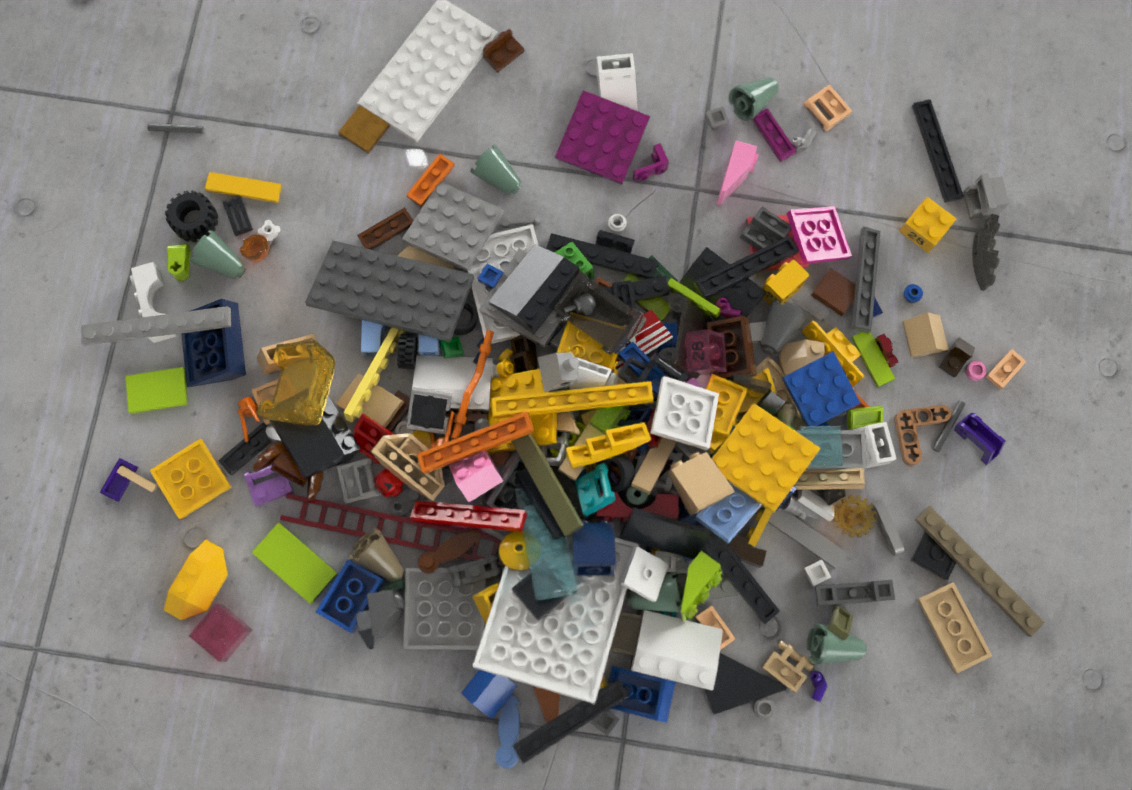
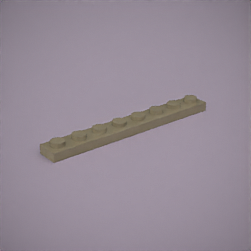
(979, 571)

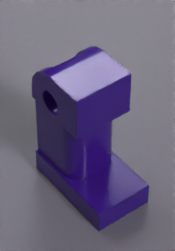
(982, 436)

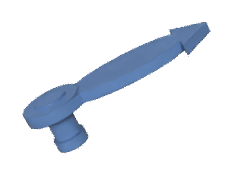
(508, 733)

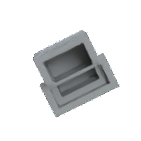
(986, 196)

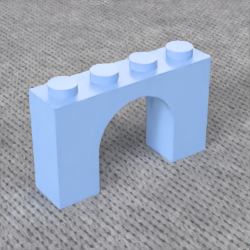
(372, 339)

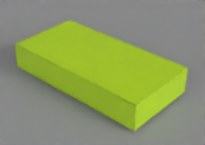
(864, 416)

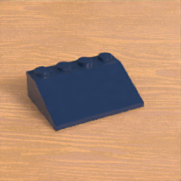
(214, 353)

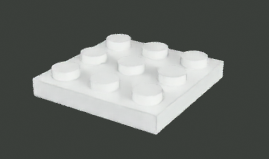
(685, 413)

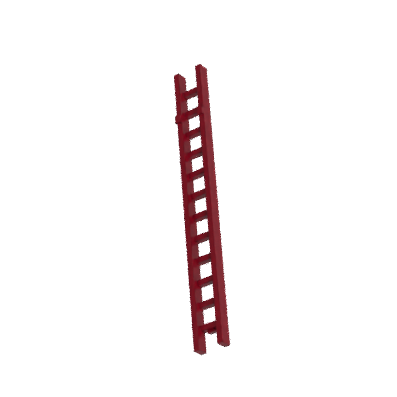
(382, 516)

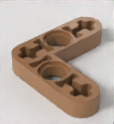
(913, 422)

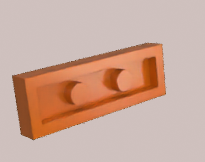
(430, 179)

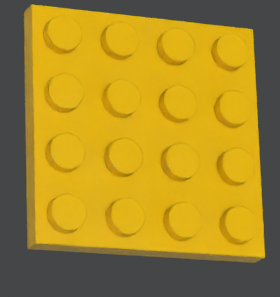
(520, 384)
(764, 457)

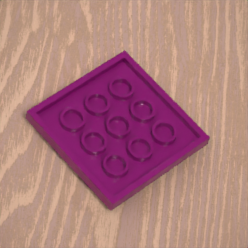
(602, 137)

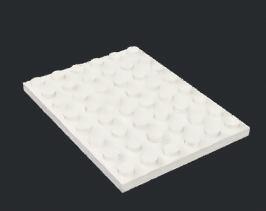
(568, 645)

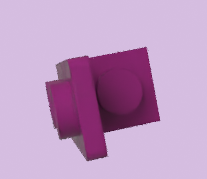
(660, 164)

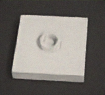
(644, 574)

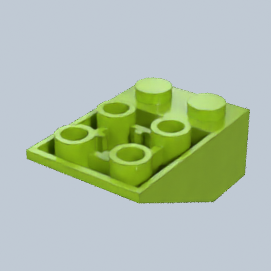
(701, 577)

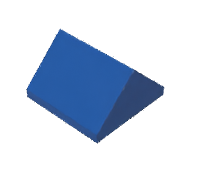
(488, 692)

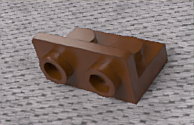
(502, 50)

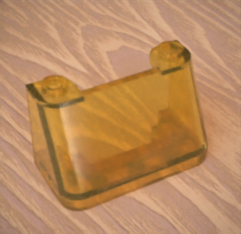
(302, 384)

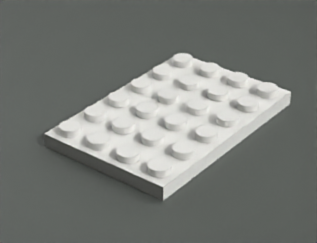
(499, 252)

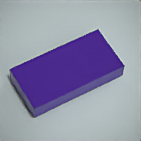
(116, 483)

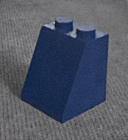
(594, 549)

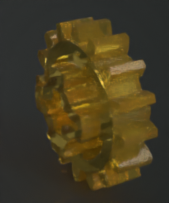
(847, 512)

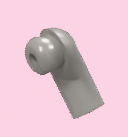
(804, 142)

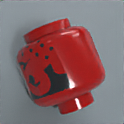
(388, 484)

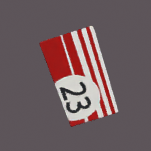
(650, 336)

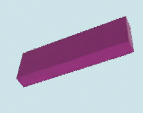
(774, 135)

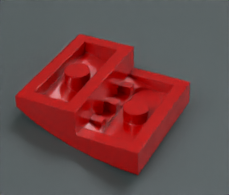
(368, 435)

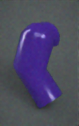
(820, 685)

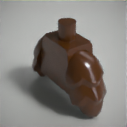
(284, 465)

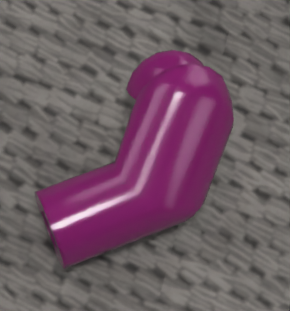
(726, 310)

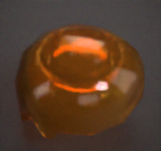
(255, 248)

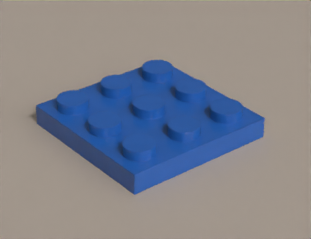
(821, 390)

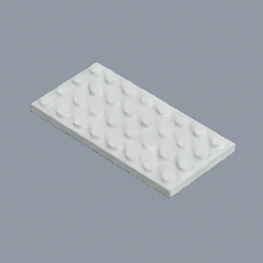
(428, 69)

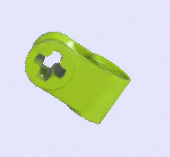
(179, 261)

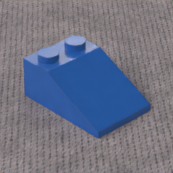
(647, 694)

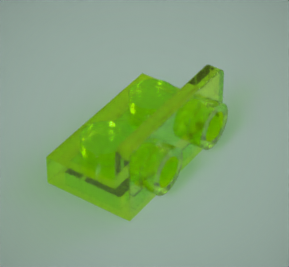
(609, 417)

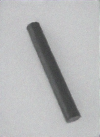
(175, 128)
(948, 426)

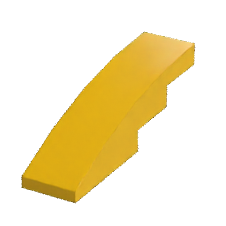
(609, 445)

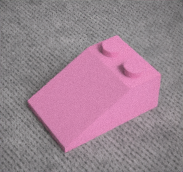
(741, 162)

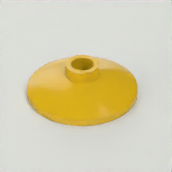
(510, 557)

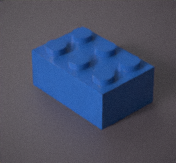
(349, 595)

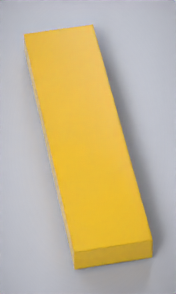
(243, 187)

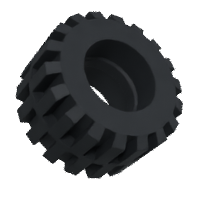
(182, 206)

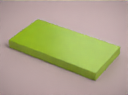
(294, 563)

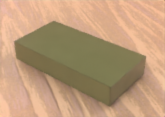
(840, 622)

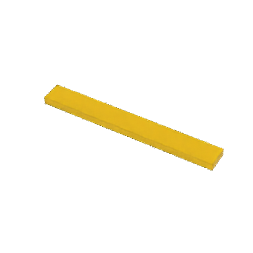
(573, 400)

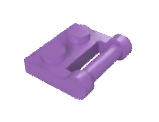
(267, 490)

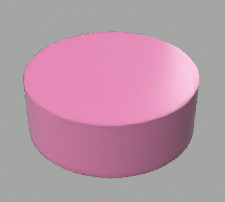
(975, 370)

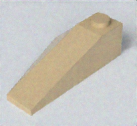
(797, 355)

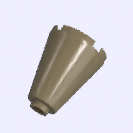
(377, 557)

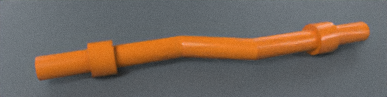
(484, 350)

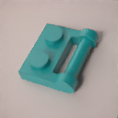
(589, 491)

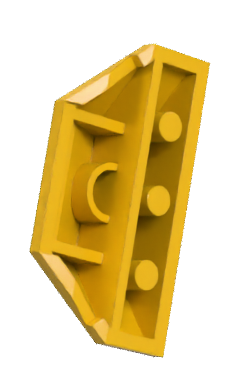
(197, 582)

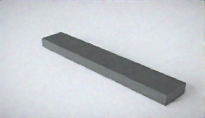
(865, 280)

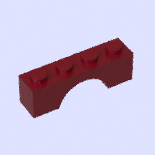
(663, 505)

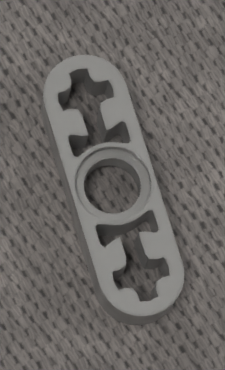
(887, 528)

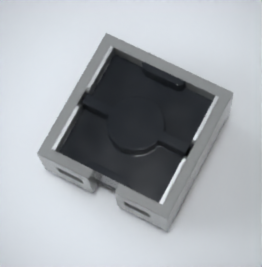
(429, 410)

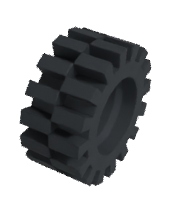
(407, 351)

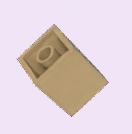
(699, 482)

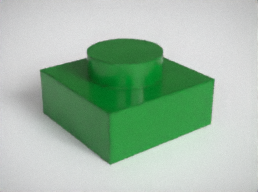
(452, 348)

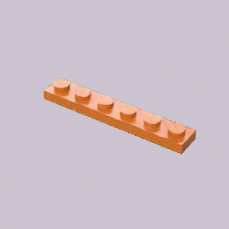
(475, 442)

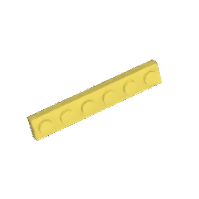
(372, 375)

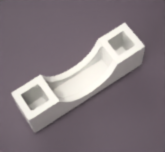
(147, 281)

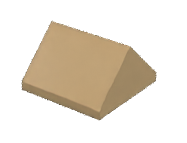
(925, 335)

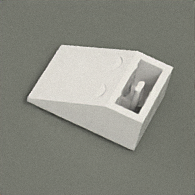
(617, 79)
(878, 445)

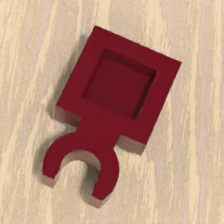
(885, 346)

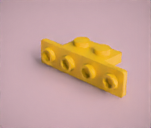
(843, 349)

